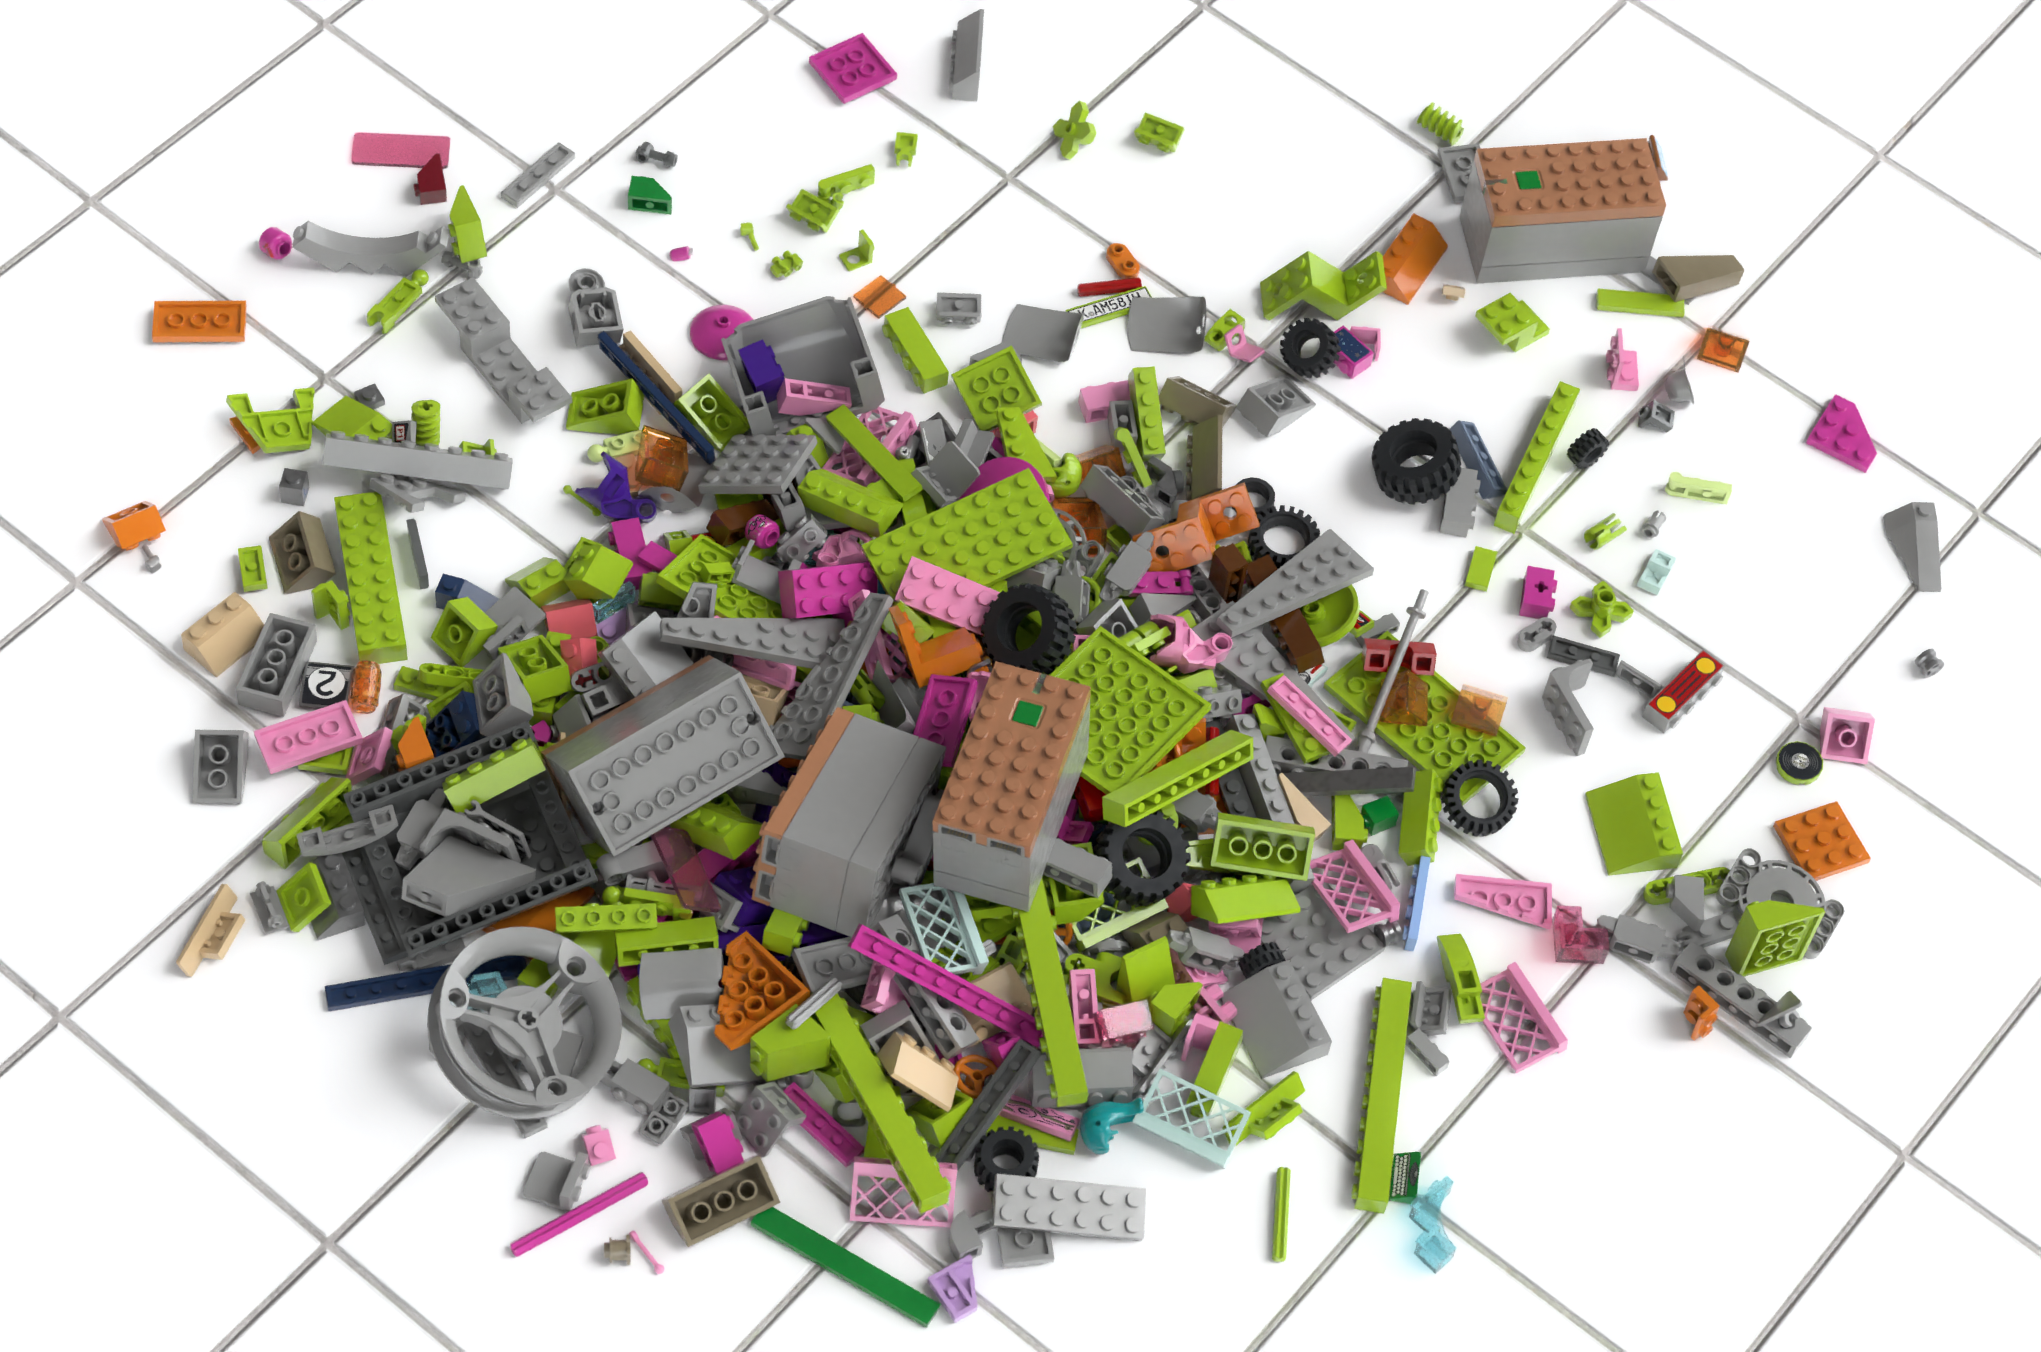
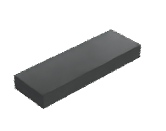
(417, 553)
(1571, 651)

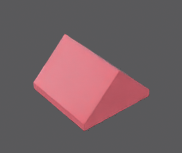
(571, 618)

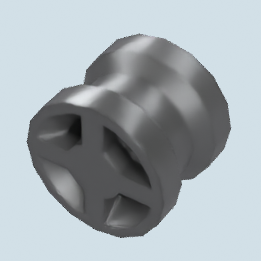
(1929, 662)
(1388, 932)

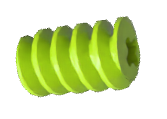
(1441, 124)
(427, 416)

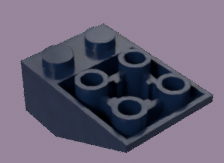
(454, 725)

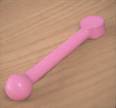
(658, 1268)

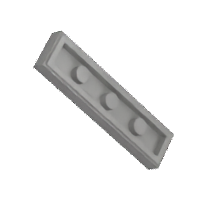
(538, 175)

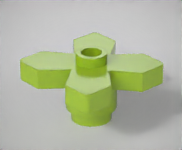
(1075, 131)
(1602, 608)

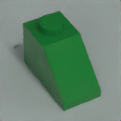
(648, 196)

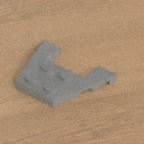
(411, 491)

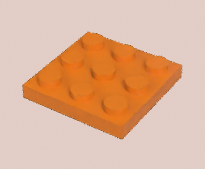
(1822, 841)

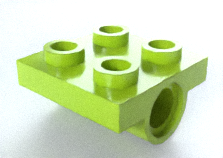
(1145, 637)

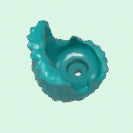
(1099, 1117)

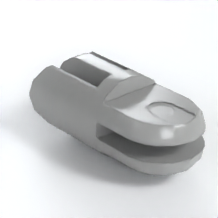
(1380, 864)

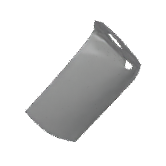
(1167, 324)
(1043, 332)
(689, 495)
(893, 710)
(895, 904)
(679, 980)

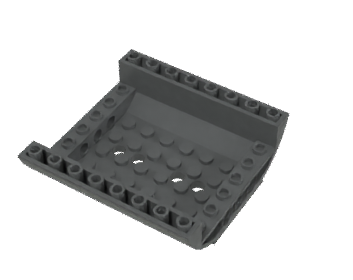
(528, 807)

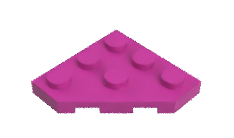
(1843, 435)

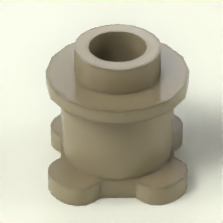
(618, 1250)

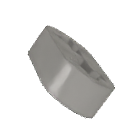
(1534, 631)

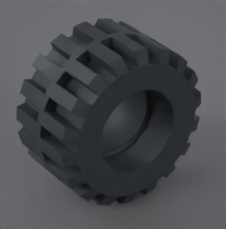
(1298, 336)
(1004, 1143)

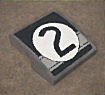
(325, 684)

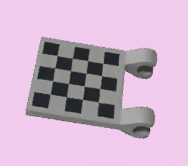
(500, 826)

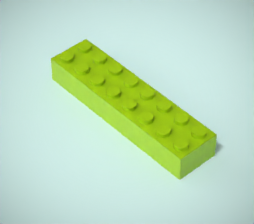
(370, 578)

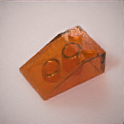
(661, 459)
(1089, 517)

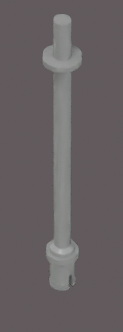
(1367, 735)

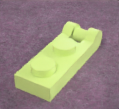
(1698, 489)

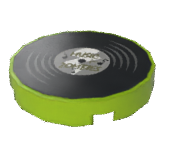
(1799, 763)

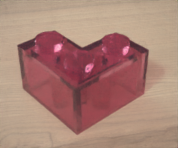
(1577, 943)
(1123, 1023)

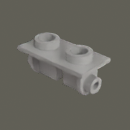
(269, 908)

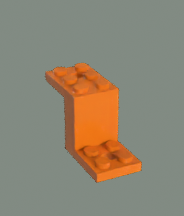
(1199, 527)
(938, 656)

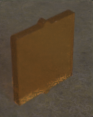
(879, 296)

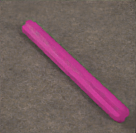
(578, 1214)

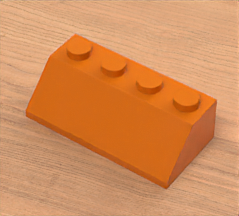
(1412, 258)

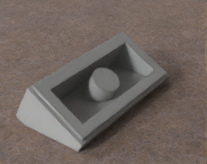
(1638, 679)

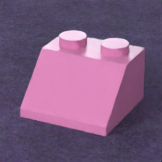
(1846, 735)

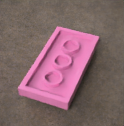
(945, 595)
(308, 737)

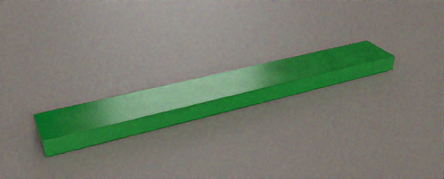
(846, 1265)

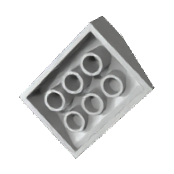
(641, 659)
(1277, 1020)
(703, 1054)

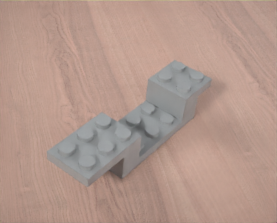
(488, 345)

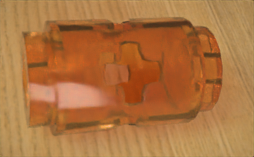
(365, 687)

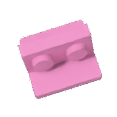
(1243, 934)

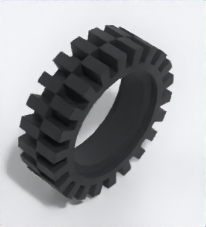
(1280, 518)
(1498, 780)

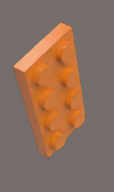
(199, 321)

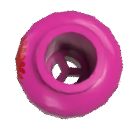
(275, 243)

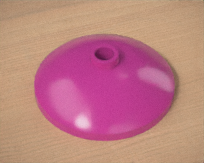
(714, 324)

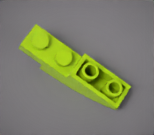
(1463, 977)

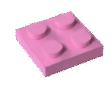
(369, 756)

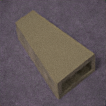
(1697, 274)

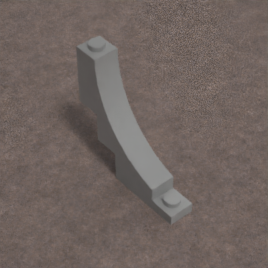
(399, 253)

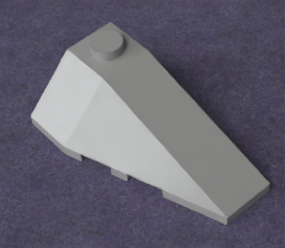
(1916, 538)
(698, 604)

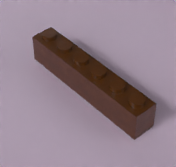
(1291, 627)

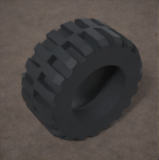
(1412, 440)
(1007, 614)
(1170, 849)

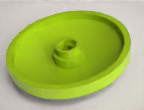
(1332, 615)

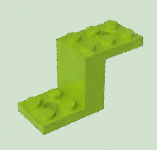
(1323, 285)

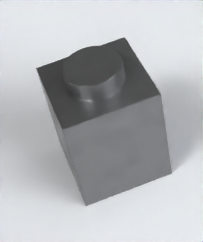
(294, 487)

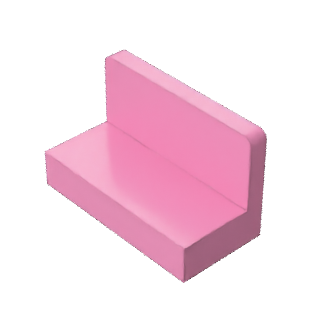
(1199, 1034)

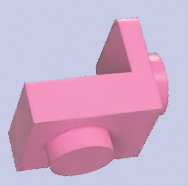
(598, 1145)

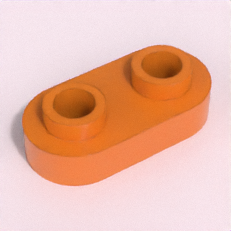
(1119, 258)

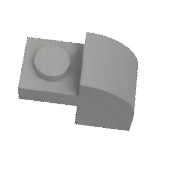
(965, 1233)

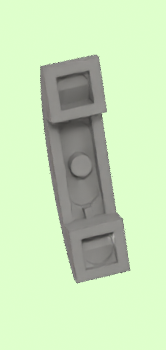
(350, 836)

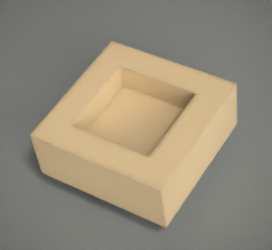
(1453, 292)

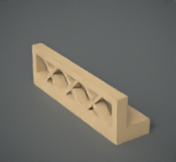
(651, 367)

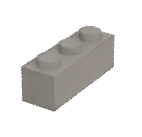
(1385, 623)
(1427, 1052)

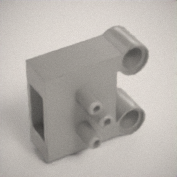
(640, 861)

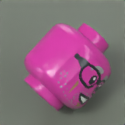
(763, 531)

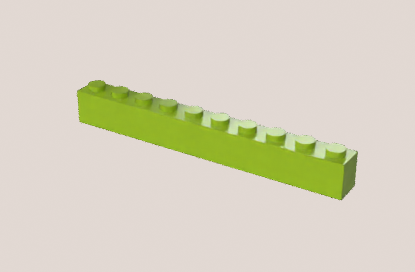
(1051, 1002)
(1382, 1097)
(882, 1107)

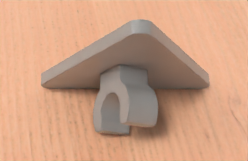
(826, 433)
(1783, 1009)

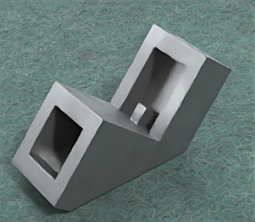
(1165, 488)

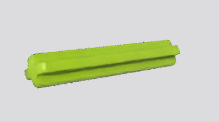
(1281, 1214)

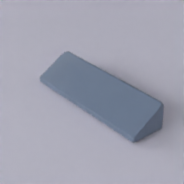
(1478, 458)

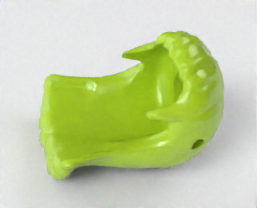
(1069, 476)

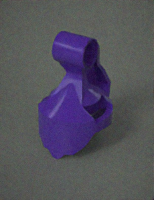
(614, 495)

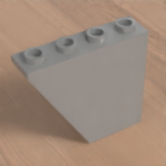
(461, 877)

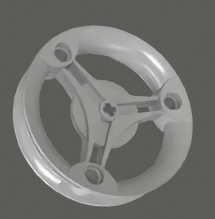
(524, 1023)

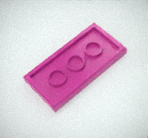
(946, 713)

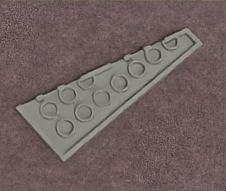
(1312, 574)
(771, 639)
(1256, 660)
(831, 680)

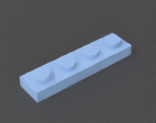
(1414, 911)

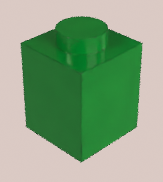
(1379, 815)

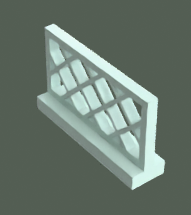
(967, 931)
(1183, 1138)

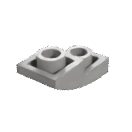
(665, 1118)

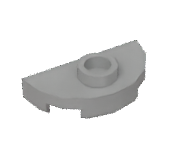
(1110, 946)

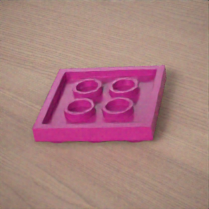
(853, 68)

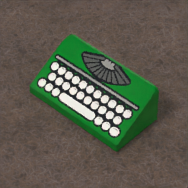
(1405, 1177)

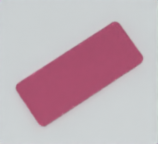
(398, 149)
(685, 870)

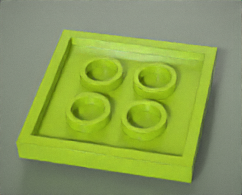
(995, 384)

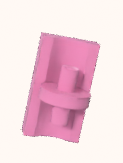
(1208, 998)

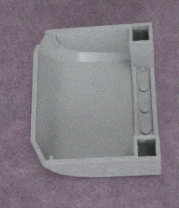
(811, 344)

